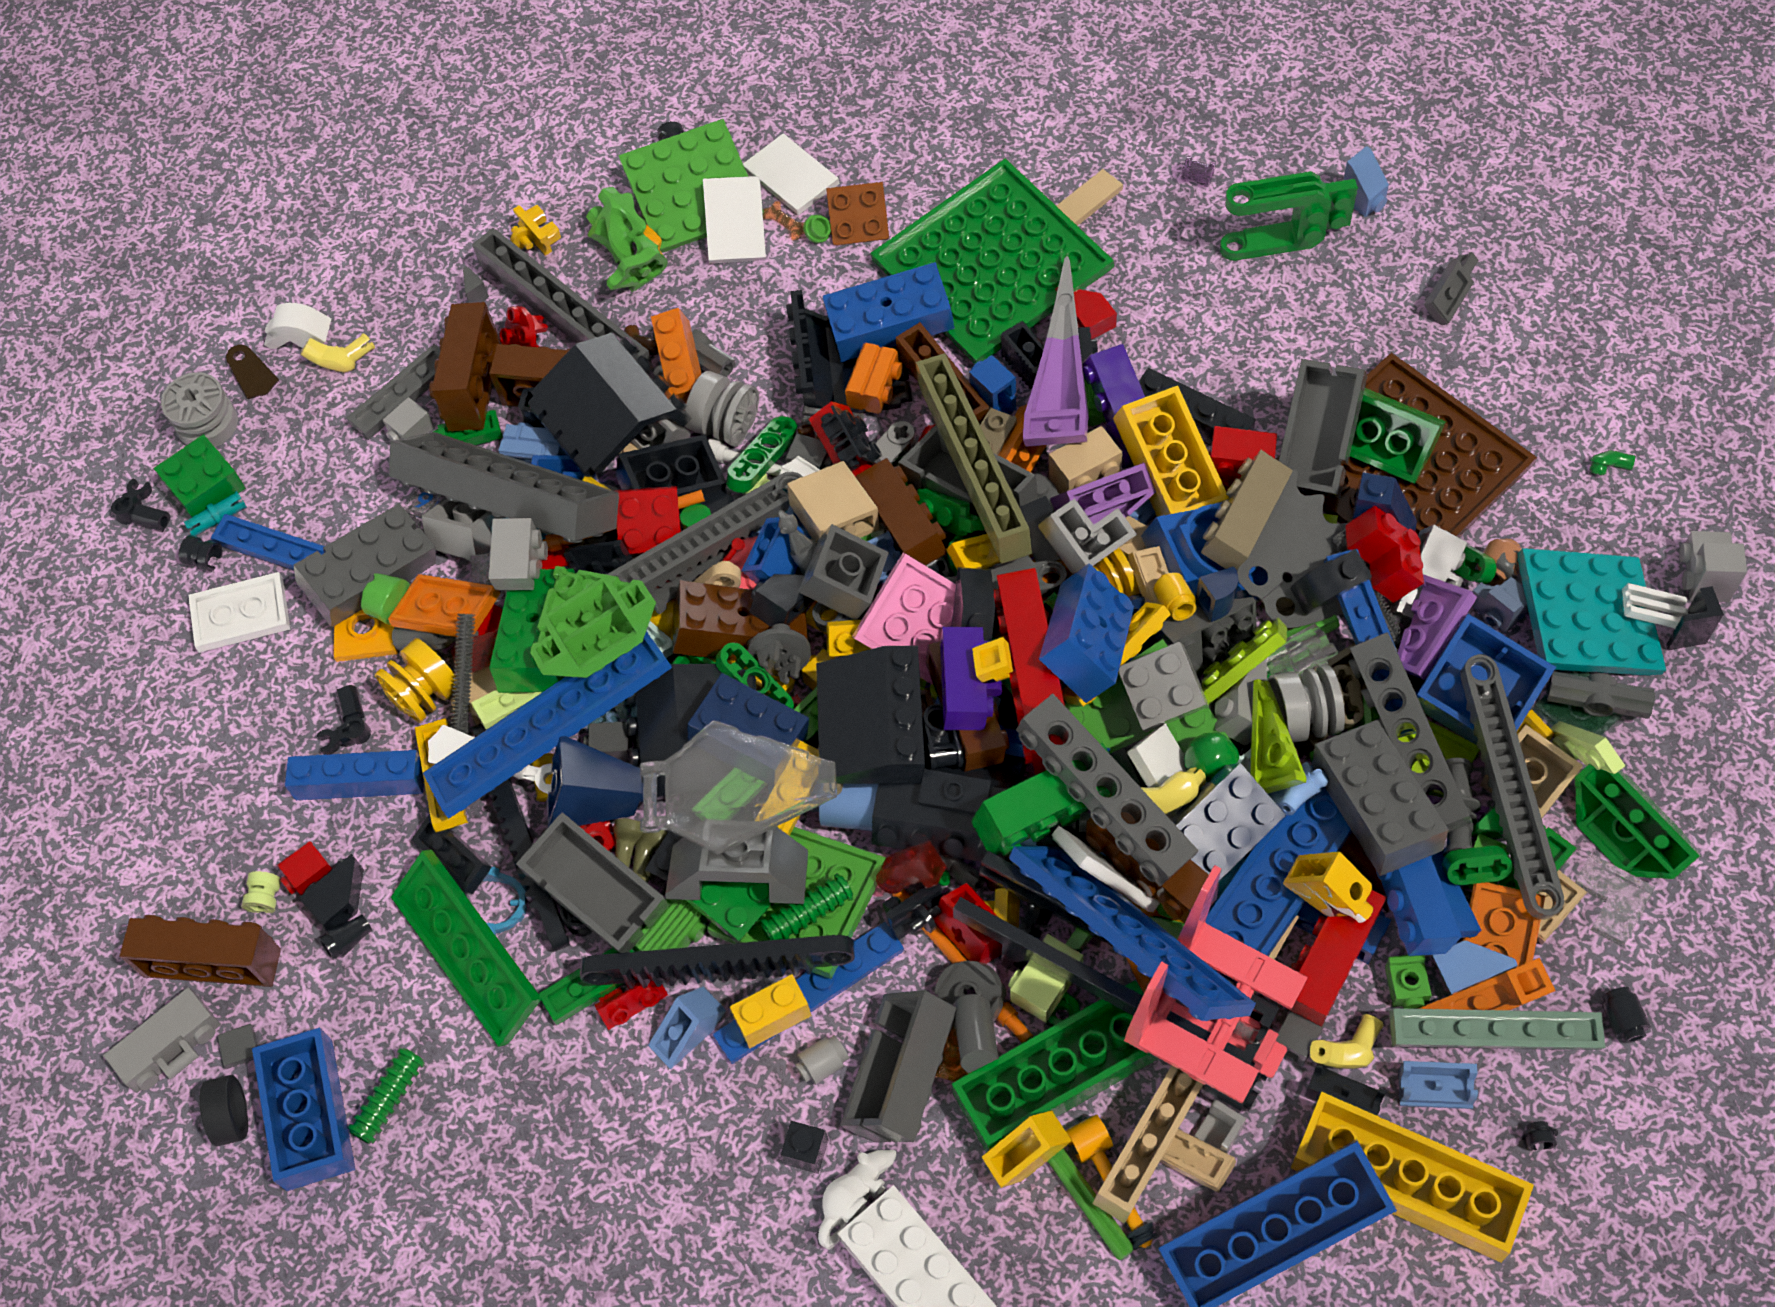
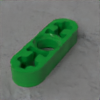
(746, 659)

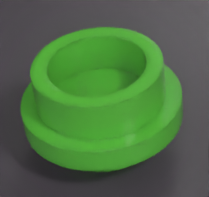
(817, 228)

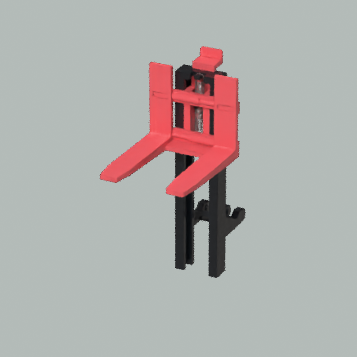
(1208, 1051)

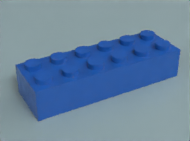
(1277, 1227)

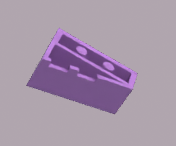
(1121, 490)

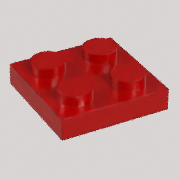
(647, 517)

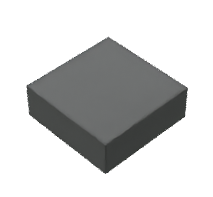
(237, 1045)

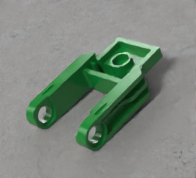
(1314, 205)

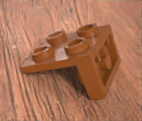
(857, 213)

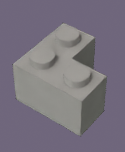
(1079, 540)
(516, 554)
(1713, 562)

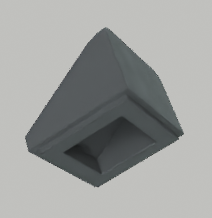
(474, 286)

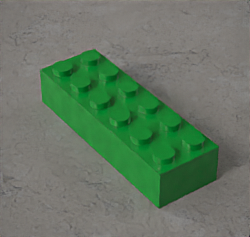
(1051, 1071)

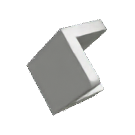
(1221, 1127)

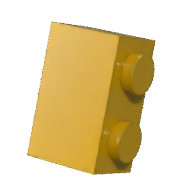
(770, 1011)
(1026, 1148)

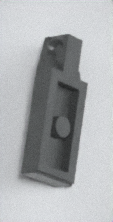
(1451, 288)

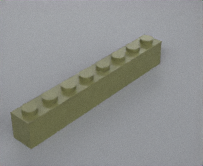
(974, 459)

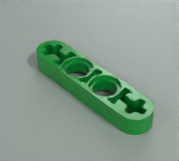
(756, 451)

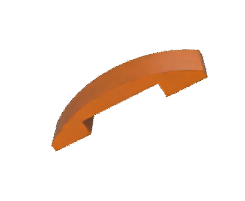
(1503, 991)

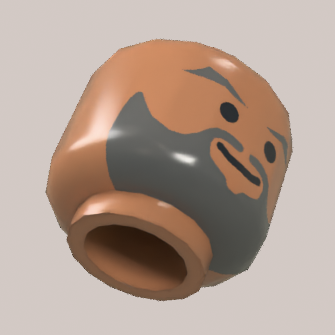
(1506, 559)

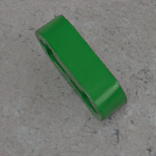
(1473, 557)
(1477, 865)

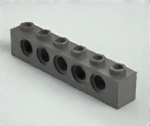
(1381, 654)
(1104, 771)

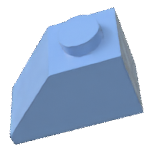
(1370, 182)
(1470, 964)
(686, 1025)

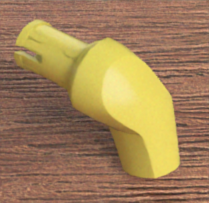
(337, 358)
(1177, 790)
(1349, 1053)

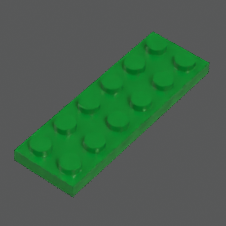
(466, 948)

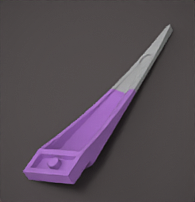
(1058, 398)

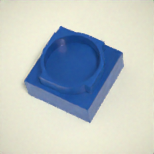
(1182, 542)
(1520, 670)

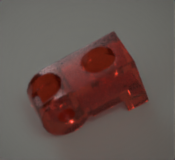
(909, 867)

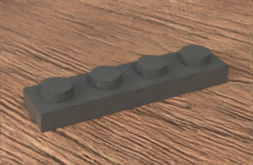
(410, 383)

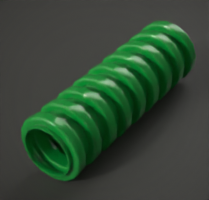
(814, 906)
(386, 1095)

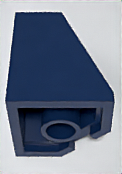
(1386, 495)
(591, 785)

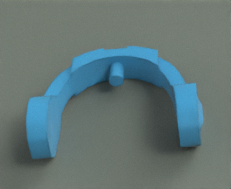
(495, 876)

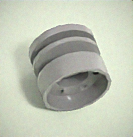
(199, 406)
(722, 408)
(1310, 702)

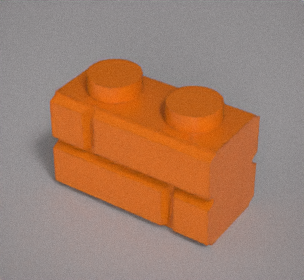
(872, 378)

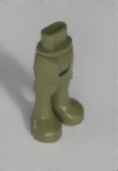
(628, 834)

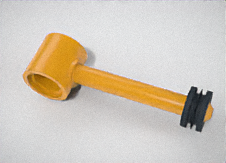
(1091, 1142)

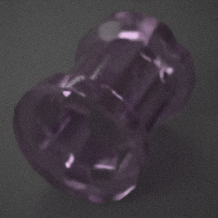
(1198, 171)

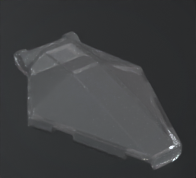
(733, 787)

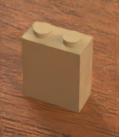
(835, 499)

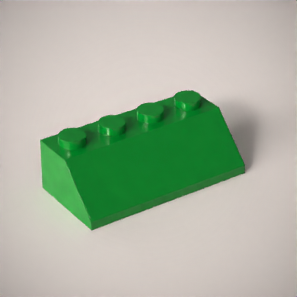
(1394, 436)

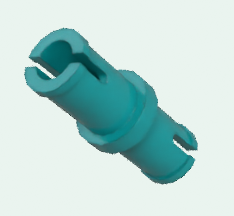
(214, 514)

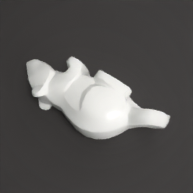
(849, 1193)

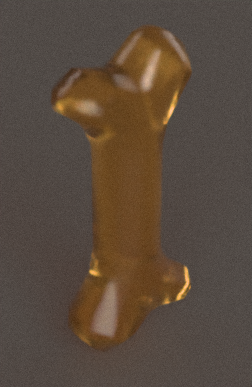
(775, 213)

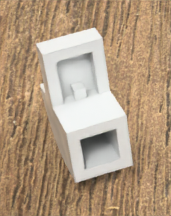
(296, 324)

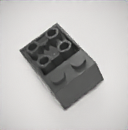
(1210, 640)

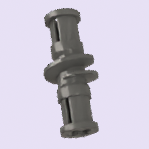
(1461, 837)

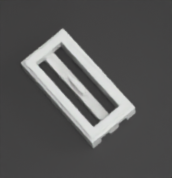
(1653, 601)

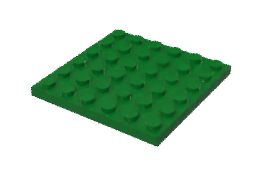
(996, 255)

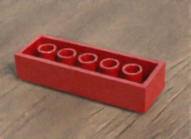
(1024, 627)

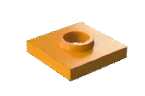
(352, 646)

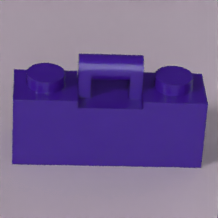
(962, 692)

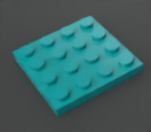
(1580, 612)

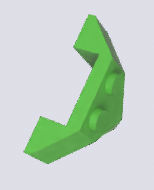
(590, 622)

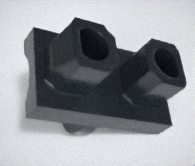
(915, 911)

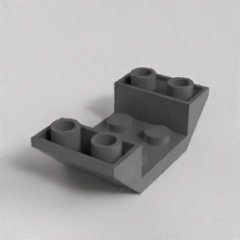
(763, 859)

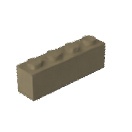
(1246, 511)

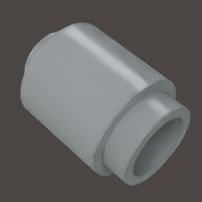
(821, 1059)

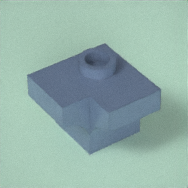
(1501, 604)

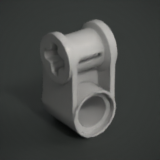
(897, 447)

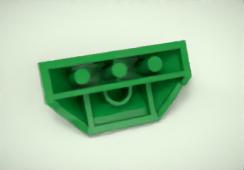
(1630, 826)

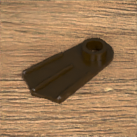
(251, 372)

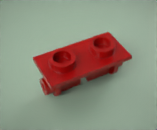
(619, 1006)

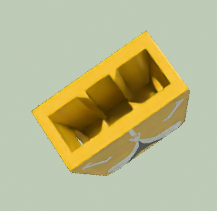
(1330, 885)

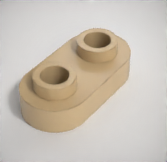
(723, 574)

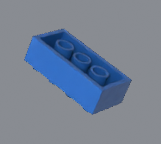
(886, 308)
(1087, 633)
(303, 1109)

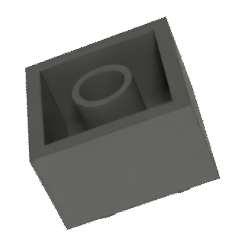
(843, 572)

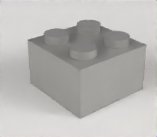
(1163, 687)

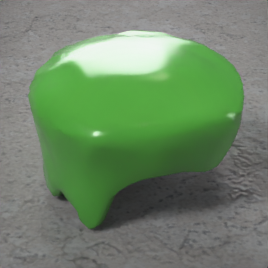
(383, 596)

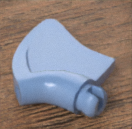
(1292, 798)

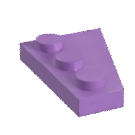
(1434, 623)

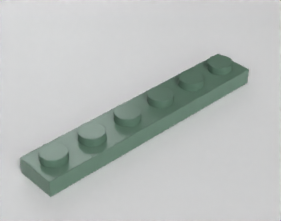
(1496, 1029)

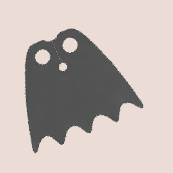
(1296, 543)

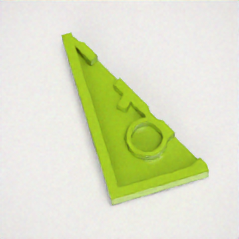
(1273, 754)

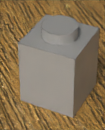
(407, 421)

